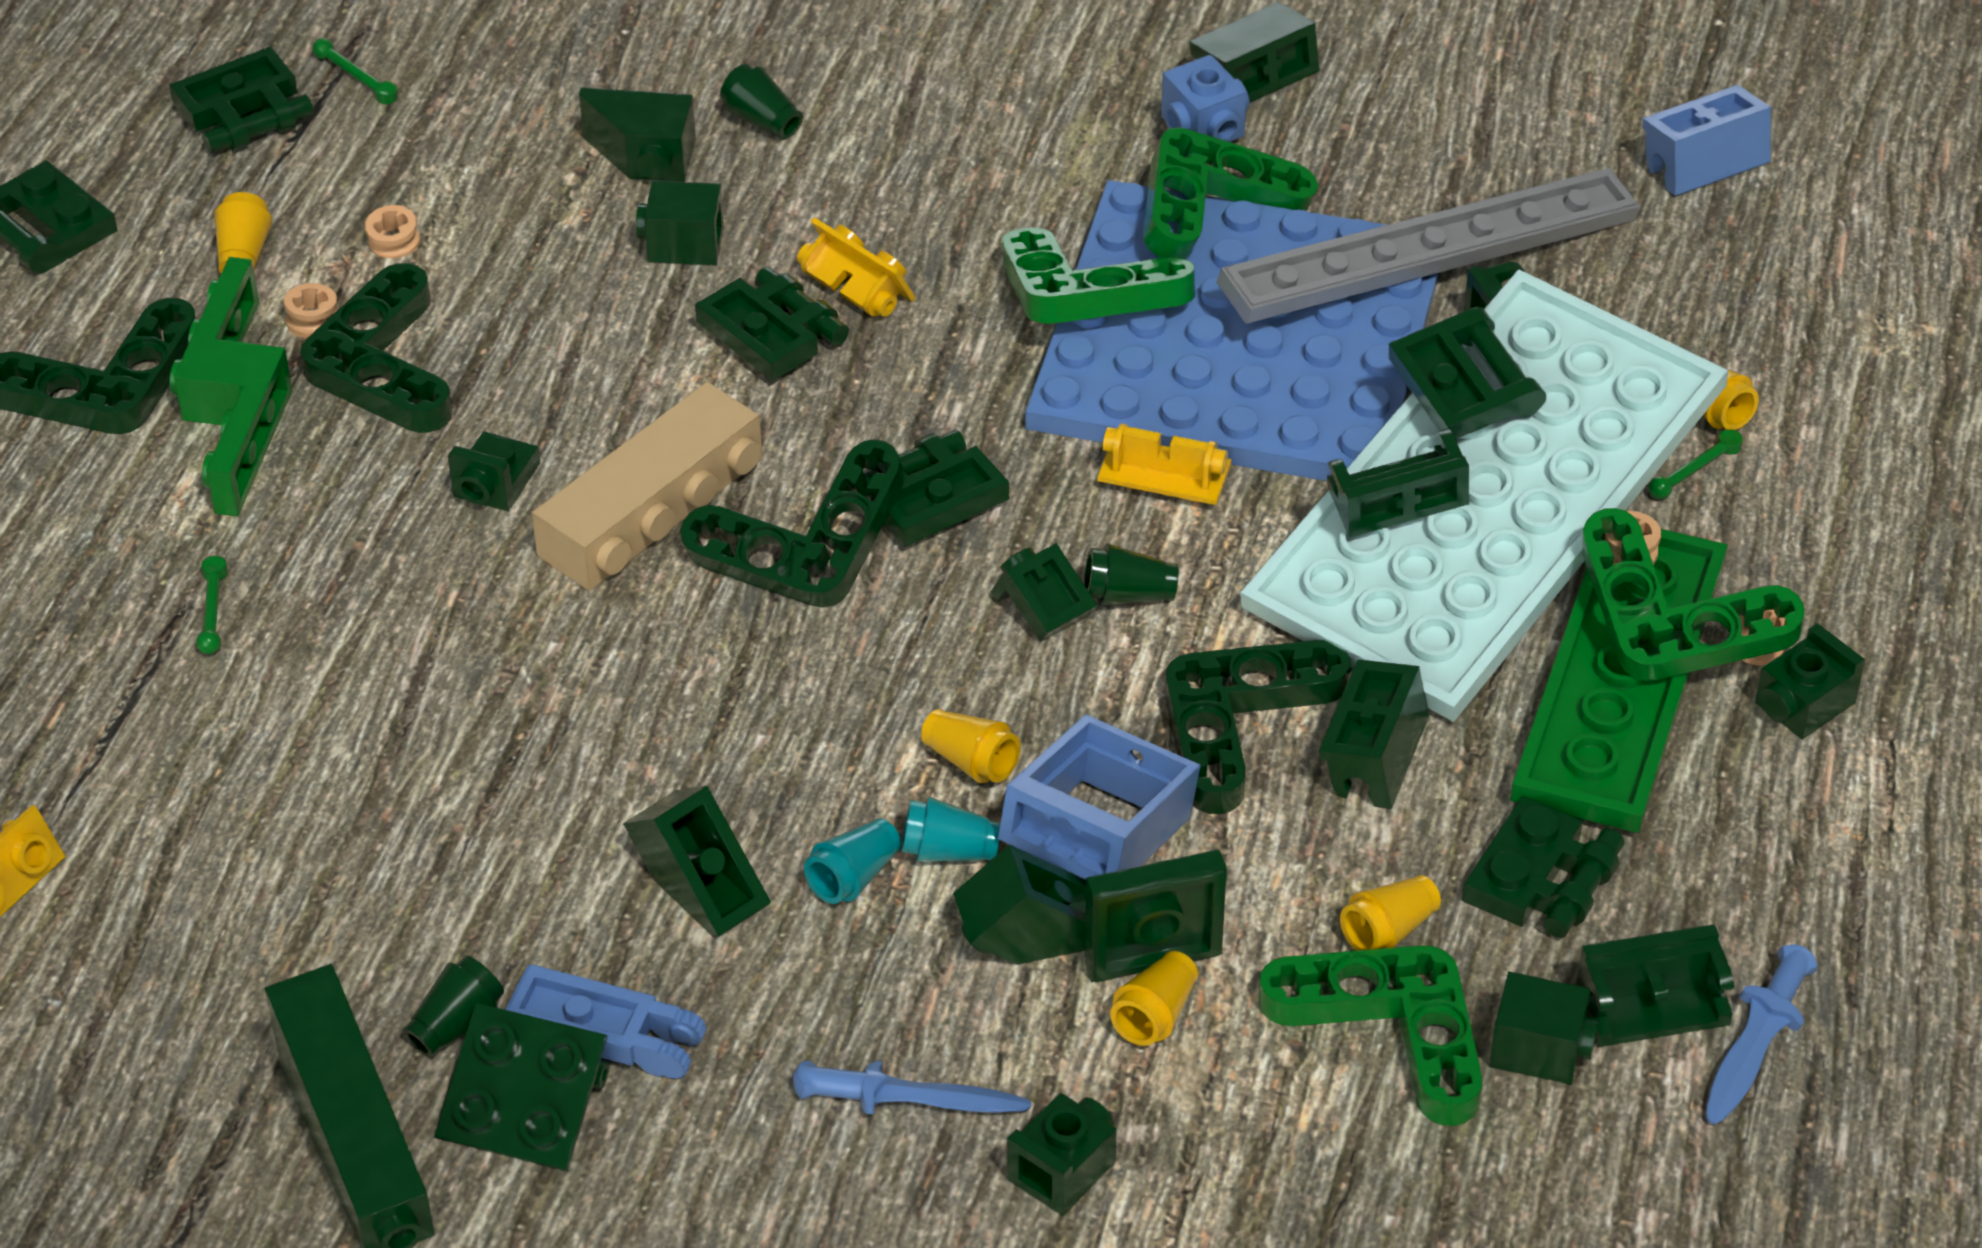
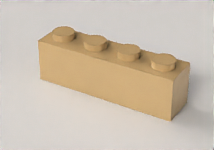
(647, 486)

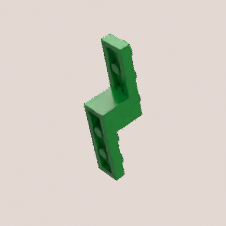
(232, 386)

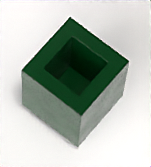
(682, 222)
(1542, 1028)

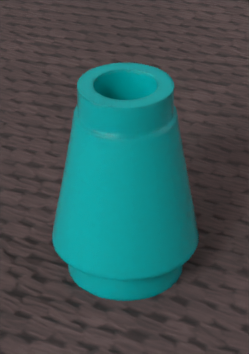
(948, 833)
(850, 861)

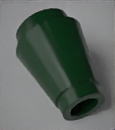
(760, 101)
(1126, 576)
(450, 1004)

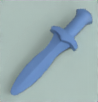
(1768, 1014)
(875, 1087)

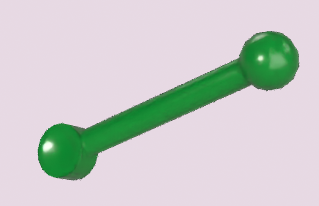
(384, 91)
(1728, 443)
(213, 570)

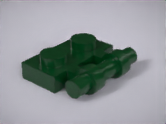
(237, 88)
(760, 329)
(941, 486)
(1525, 858)

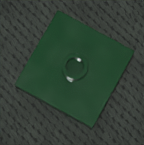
(1154, 910)

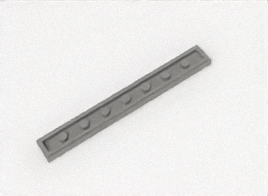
(1426, 245)

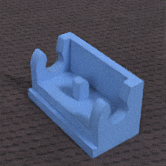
(1708, 139)

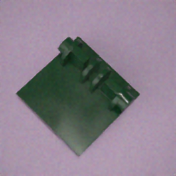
(522, 1086)

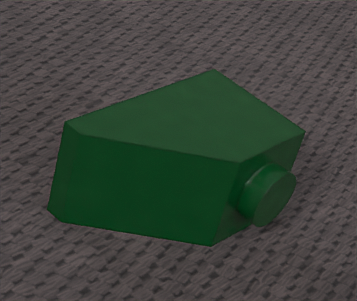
(640, 131)
(698, 859)
(1023, 908)

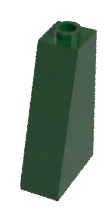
(348, 1111)

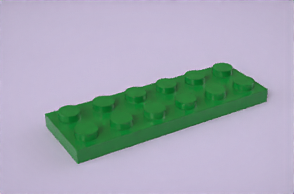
(1596, 725)

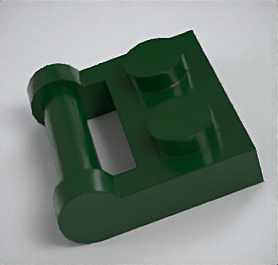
(56, 209)
(1450, 382)

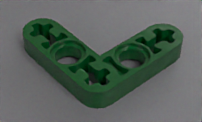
(343, 357)
(107, 399)
(800, 552)
(1215, 704)

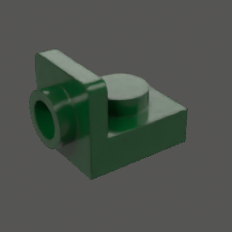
(492, 470)
(1044, 590)

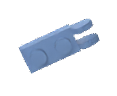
(615, 1012)

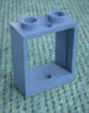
(1079, 836)

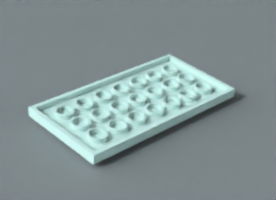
(1475, 578)

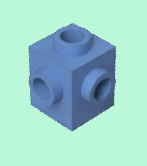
(1204, 99)

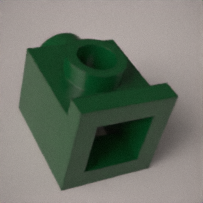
(1810, 682)
(1062, 1151)

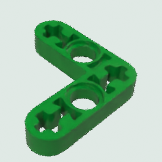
(1182, 166)
(1059, 295)
(1657, 622)
(1412, 1003)

